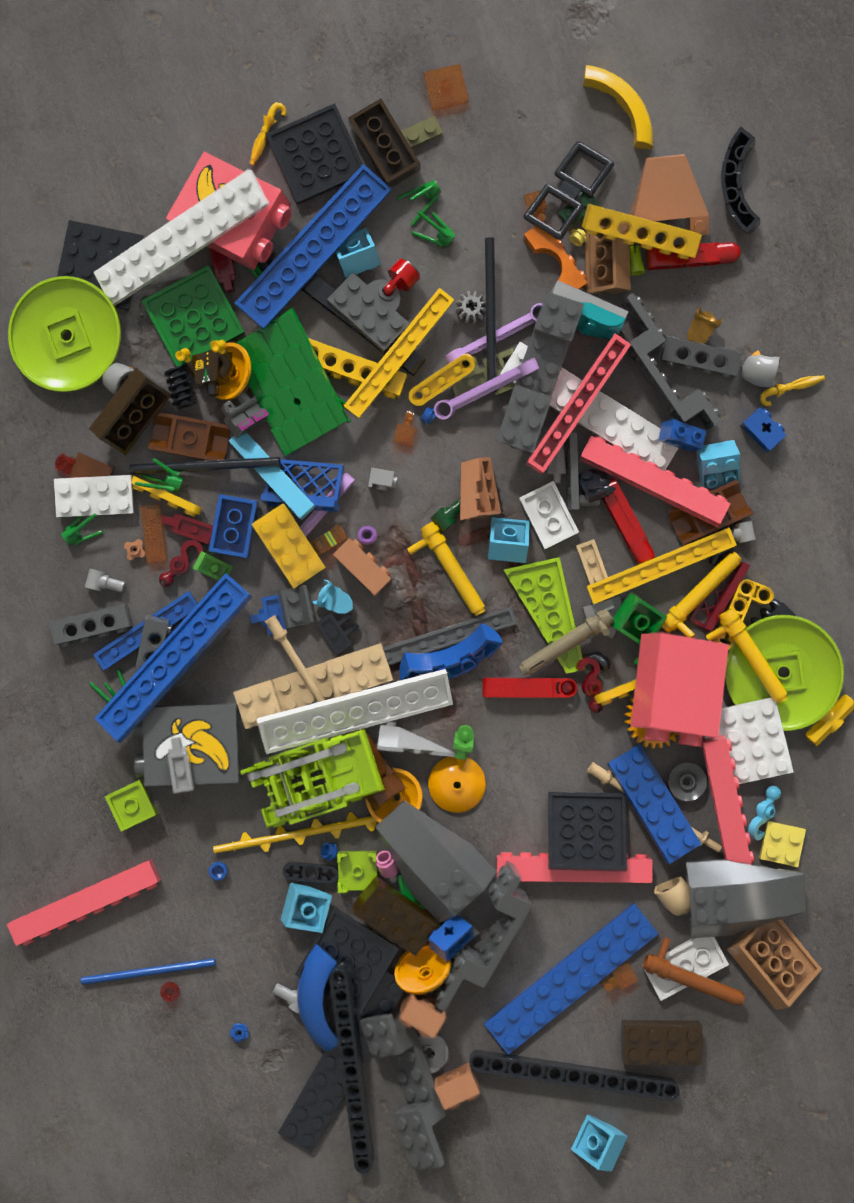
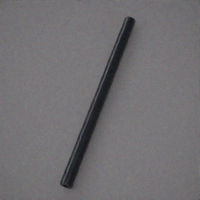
(490, 308)
(207, 465)

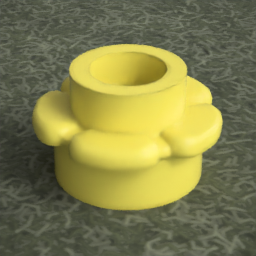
(578, 237)

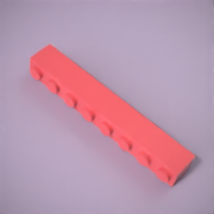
(578, 404)
(655, 481)
(726, 800)
(536, 869)
(83, 902)

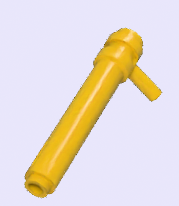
(438, 544)
(678, 613)
(736, 630)

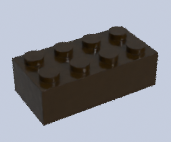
(384, 143)
(130, 411)
(395, 915)
(661, 1042)

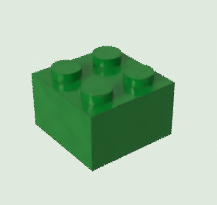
(637, 618)

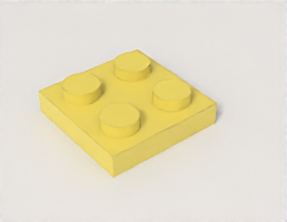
(782, 843)

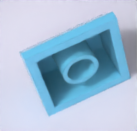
(358, 254)
(508, 540)
(305, 908)
(599, 1143)

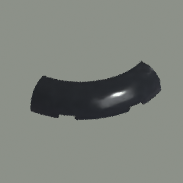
(731, 173)

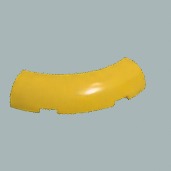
(627, 99)

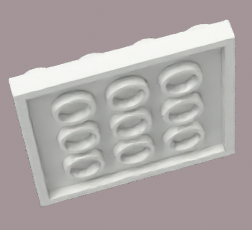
(756, 740)

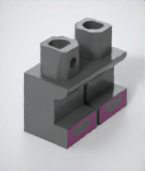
(245, 416)

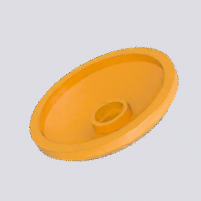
(239, 375)
(449, 771)
(411, 794)
(421, 972)

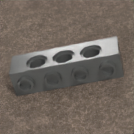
(731, 357)
(152, 625)
(61, 627)

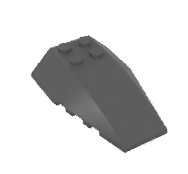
(435, 862)
(740, 896)

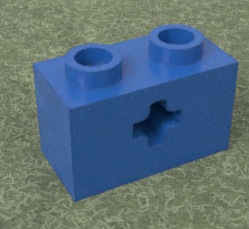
(754, 424)
(451, 937)

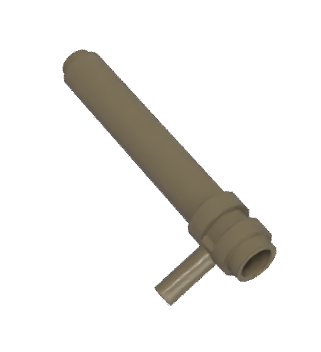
(591, 627)

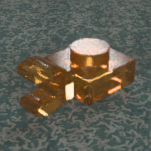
(529, 198)
(404, 432)
(623, 976)

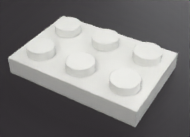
(548, 515)

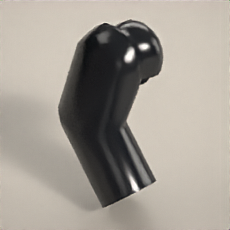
(714, 559)
(603, 661)

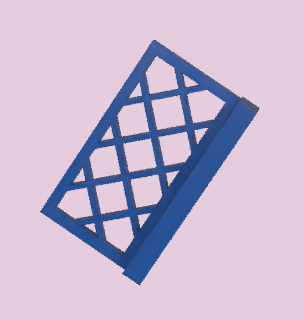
(322, 503)

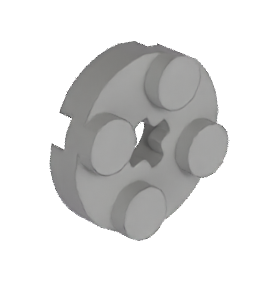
(440, 1047)

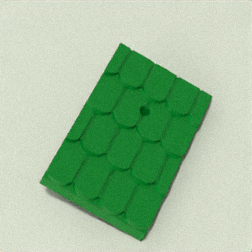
(289, 369)

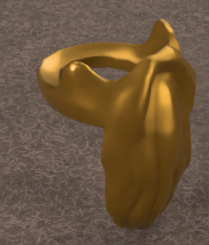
(702, 326)

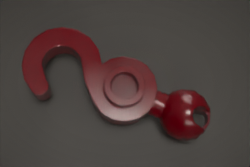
(179, 564)
(591, 685)

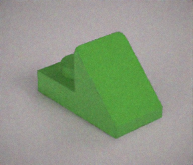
(212, 566)

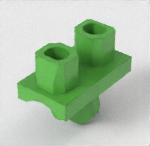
(463, 741)

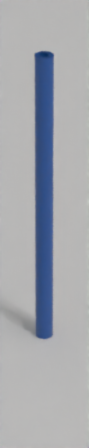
(148, 971)

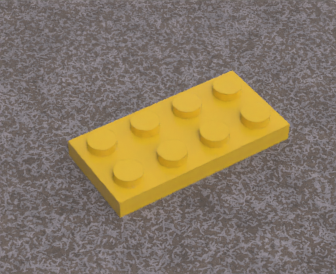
(288, 545)

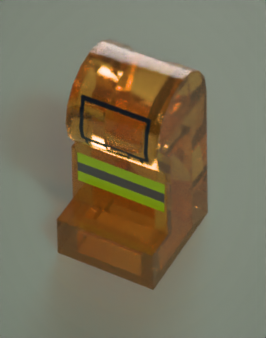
(329, 540)

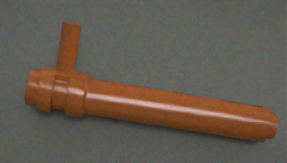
(666, 969)

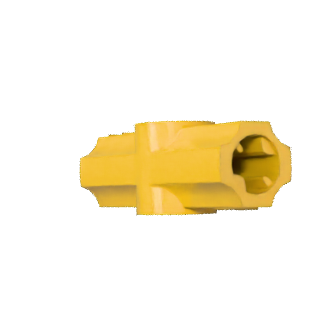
(831, 720)

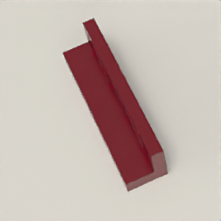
(722, 601)

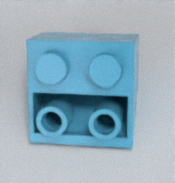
(718, 464)

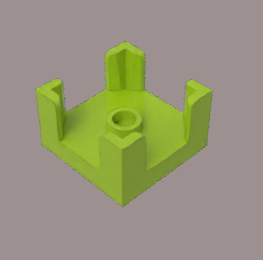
(131, 805)
(355, 869)

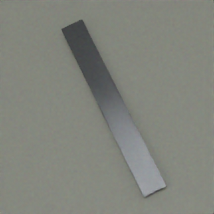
(449, 635)

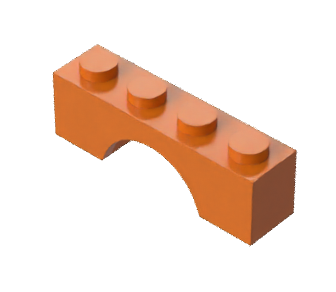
(542, 242)

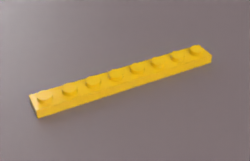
(398, 353)
(661, 565)

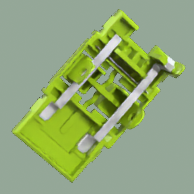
(346, 767)

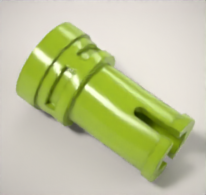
(636, 263)

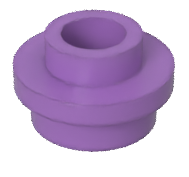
(371, 540)

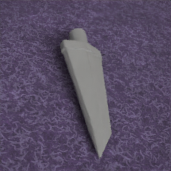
(558, 466)

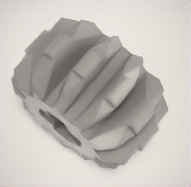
(466, 312)

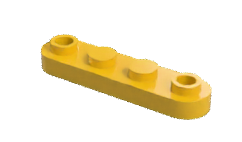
(442, 379)
(173, 500)
(620, 691)

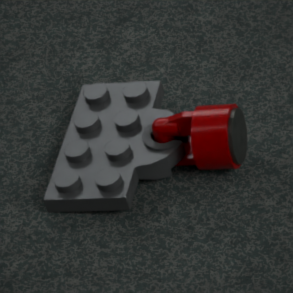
(374, 305)

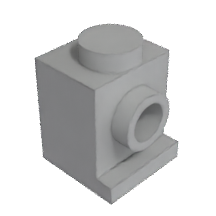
(382, 479)

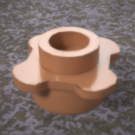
(138, 553)

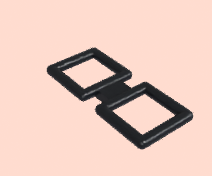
(568, 190)

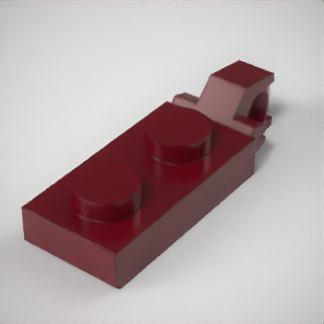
(224, 270)
(189, 528)

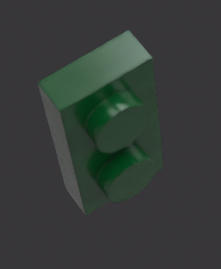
(583, 199)

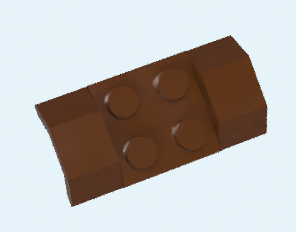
(189, 437)
(691, 528)
(390, 780)

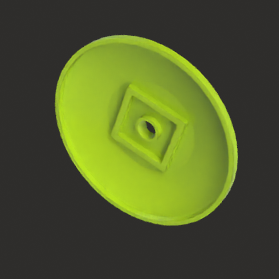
(39, 327)
(813, 665)

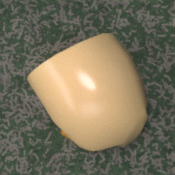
(676, 898)

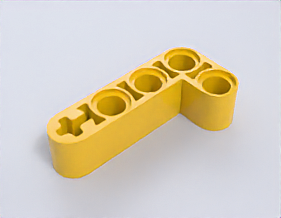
(745, 599)

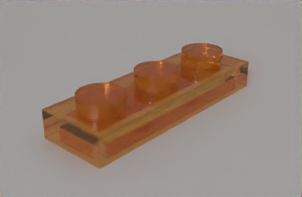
(153, 533)

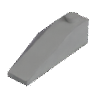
(399, 739)

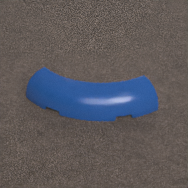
(455, 659)
(310, 997)

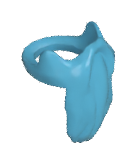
(334, 599)

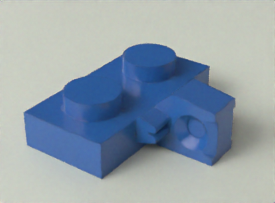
(271, 607)

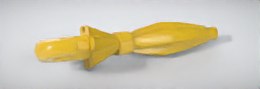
(268, 121)
(779, 389)

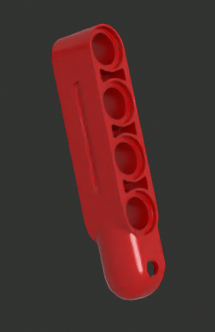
(707, 255)
(628, 524)
(529, 687)

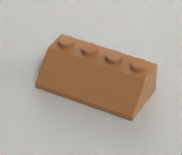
(607, 263)

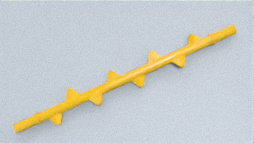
(299, 835)

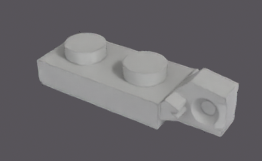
(180, 767)

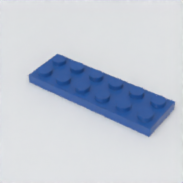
(654, 804)

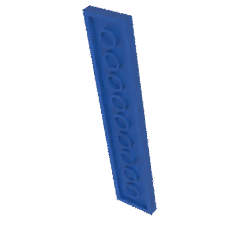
(313, 247)
(173, 658)
(571, 978)

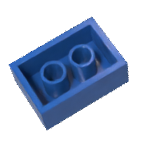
(232, 526)

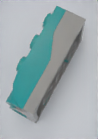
(597, 316)

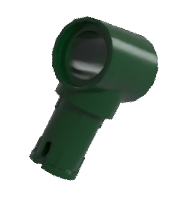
(446, 516)

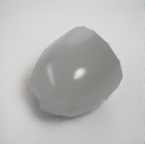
(760, 369)
(116, 376)

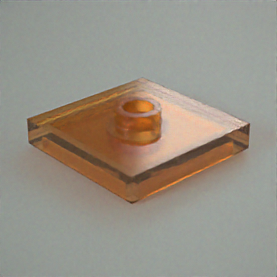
(446, 87)

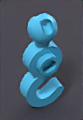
(765, 811)

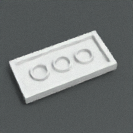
(94, 495)
(696, 955)

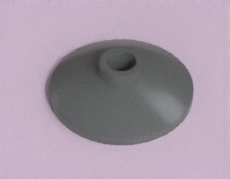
(696, 785)

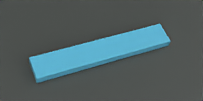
(274, 477)

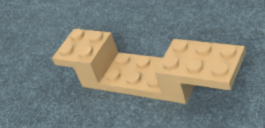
(333, 679)

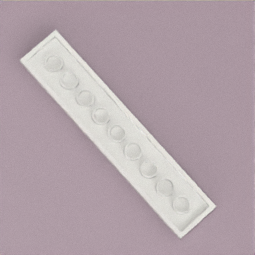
(182, 237)
(607, 418)
(355, 711)

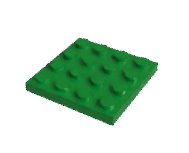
(193, 314)

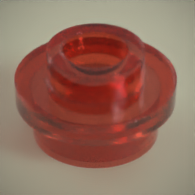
(170, 997)

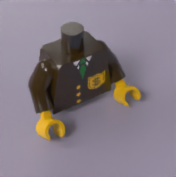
(209, 368)

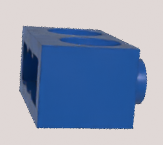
(682, 435)

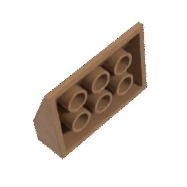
(775, 962)

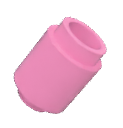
(386, 864)

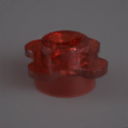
(60, 463)

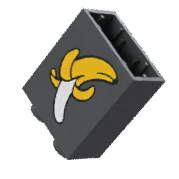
(208, 733)

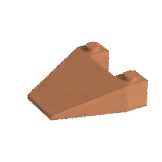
(670, 192)

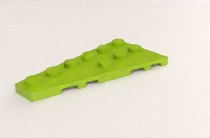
(547, 601)

